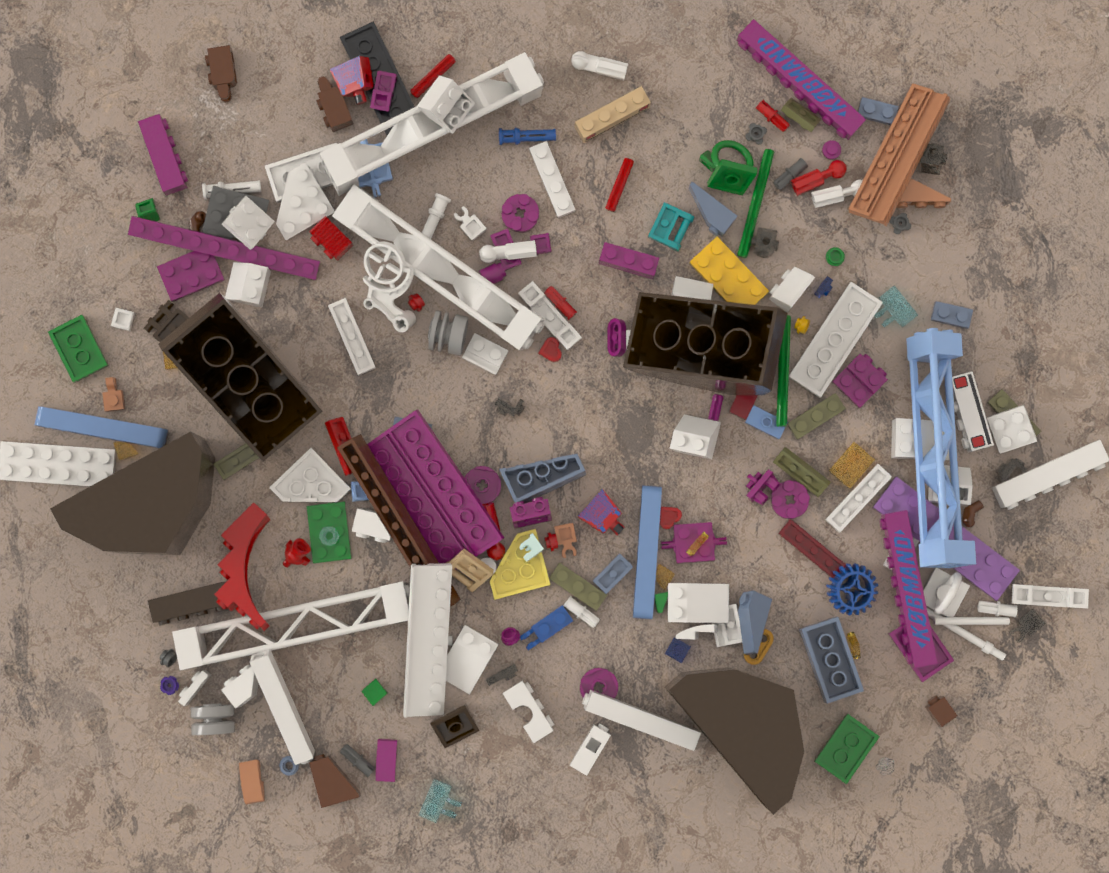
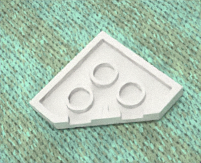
(302, 202)
(310, 481)

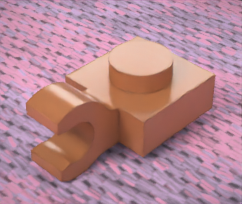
(114, 398)

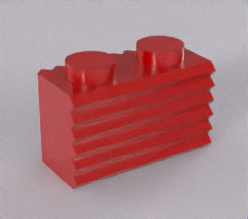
(331, 238)

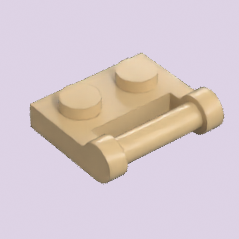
(472, 567)

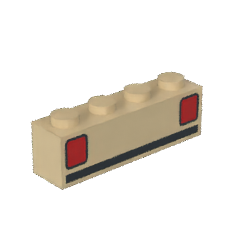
(612, 114)

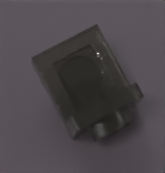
(504, 408)
(1006, 469)

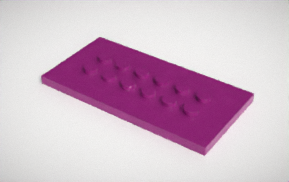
(434, 490)

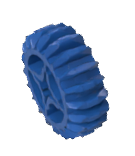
(853, 581)

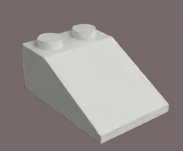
(903, 438)
(698, 603)
(468, 658)

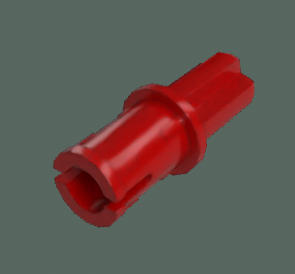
(772, 115)
(560, 302)

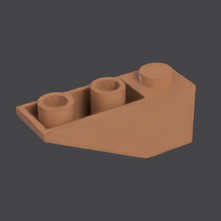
(921, 196)

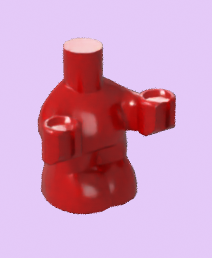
(296, 552)

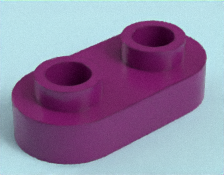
(616, 337)

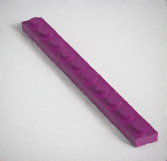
(223, 247)

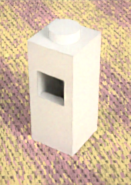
(590, 748)

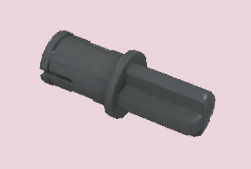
(790, 174)
(357, 760)

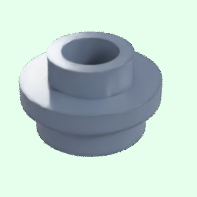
(284, 769)

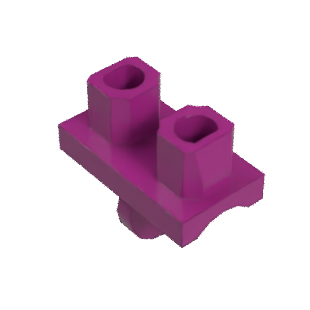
(756, 493)

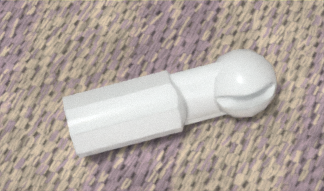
(599, 65)
(834, 194)
(509, 251)

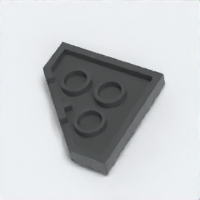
(220, 204)

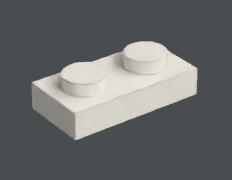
(199, 680)

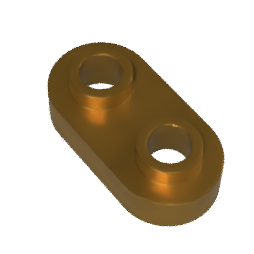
(764, 647)

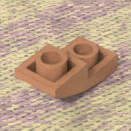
(251, 782)

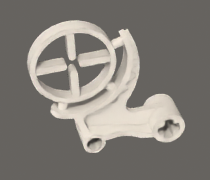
(382, 296)

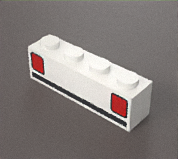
(970, 413)

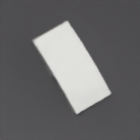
(692, 633)

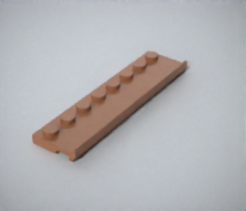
(899, 154)

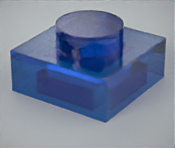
(824, 288)
(677, 650)

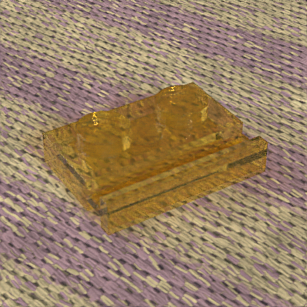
(851, 465)

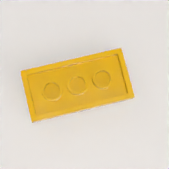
(728, 274)

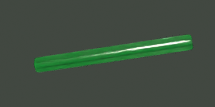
(755, 203)
(783, 376)

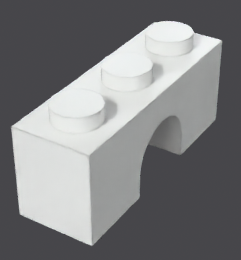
(521, 695)

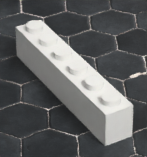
(1050, 474)

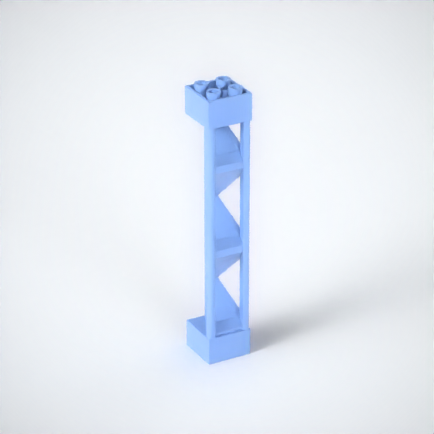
(935, 547)

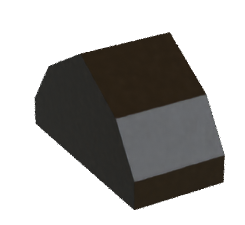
(706, 343)
(240, 376)
(147, 504)
(749, 725)

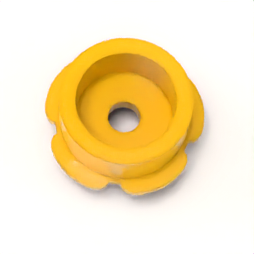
(802, 325)

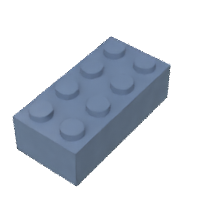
(831, 660)

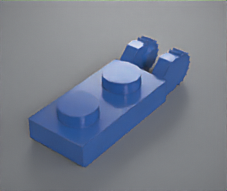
(548, 626)

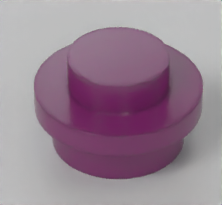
(831, 149)
(510, 636)

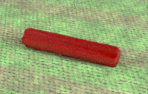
(430, 78)
(619, 184)

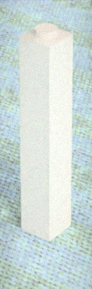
(282, 707)
(641, 720)

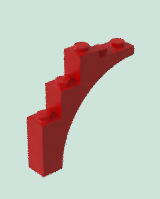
(240, 540)

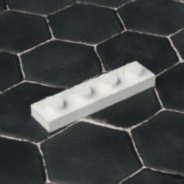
(552, 179)
(351, 336)
(858, 498)

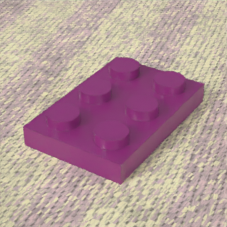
(189, 274)
(942, 654)

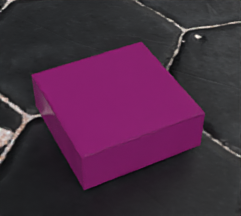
(542, 243)

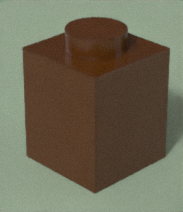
(940, 710)

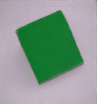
(705, 159)
(147, 210)
(660, 600)
(374, 692)

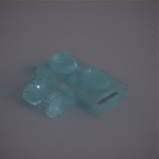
(897, 306)
(435, 801)

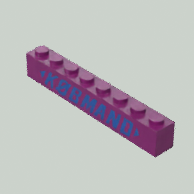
(800, 80)
(908, 588)

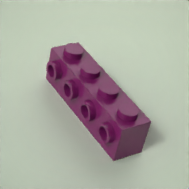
(162, 154)

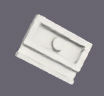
(485, 354)
(729, 632)

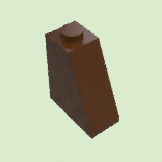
(331, 782)

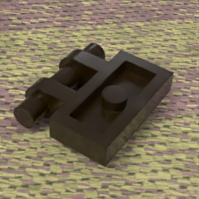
(173, 322)

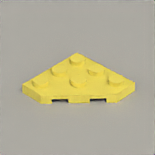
(517, 575)

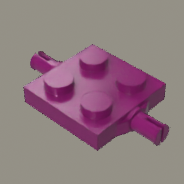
(686, 535)

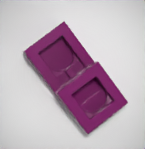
(383, 91)
(386, 760)

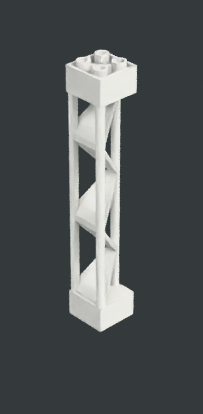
(414, 129)
(431, 262)
(192, 648)

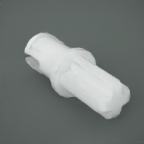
(997, 608)
(581, 612)

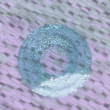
(324, 531)

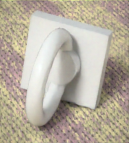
(944, 592)

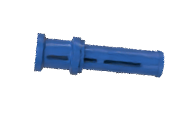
(550, 135)

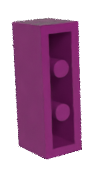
(628, 260)

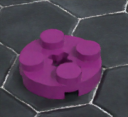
(521, 202)
(491, 478)
(800, 495)
(602, 676)

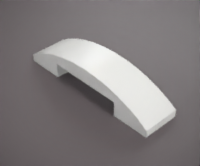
(553, 320)
(1050, 596)

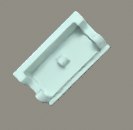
(533, 545)

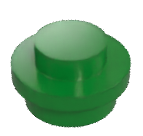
(835, 256)

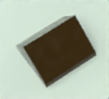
(454, 726)

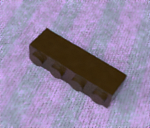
(185, 603)

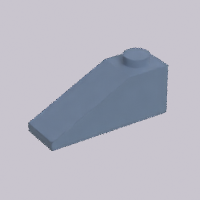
(714, 213)
(753, 617)

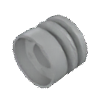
(448, 333)

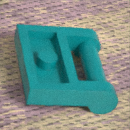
(664, 224)

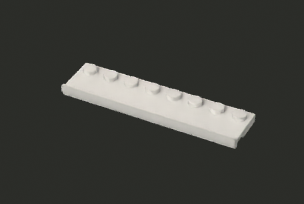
(427, 639)

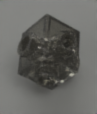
(933, 159)
(767, 236)

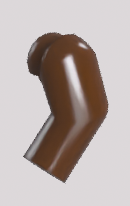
(197, 220)
(969, 513)

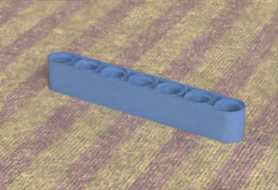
(101, 427)
(647, 552)

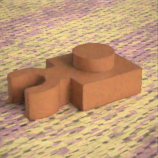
(565, 536)

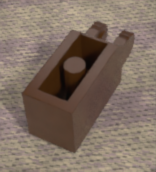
(222, 70)
(333, 105)

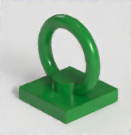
(729, 175)

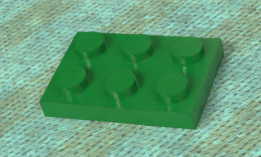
(78, 348)
(329, 515)
(846, 748)

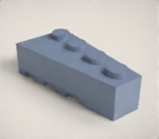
(541, 477)

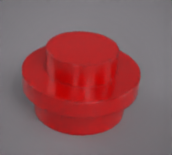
(416, 302)
(551, 541)

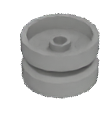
(212, 719)

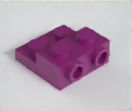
(860, 380)
(530, 513)

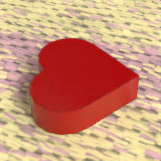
(550, 350)
(668, 516)

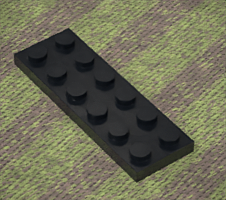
(368, 43)

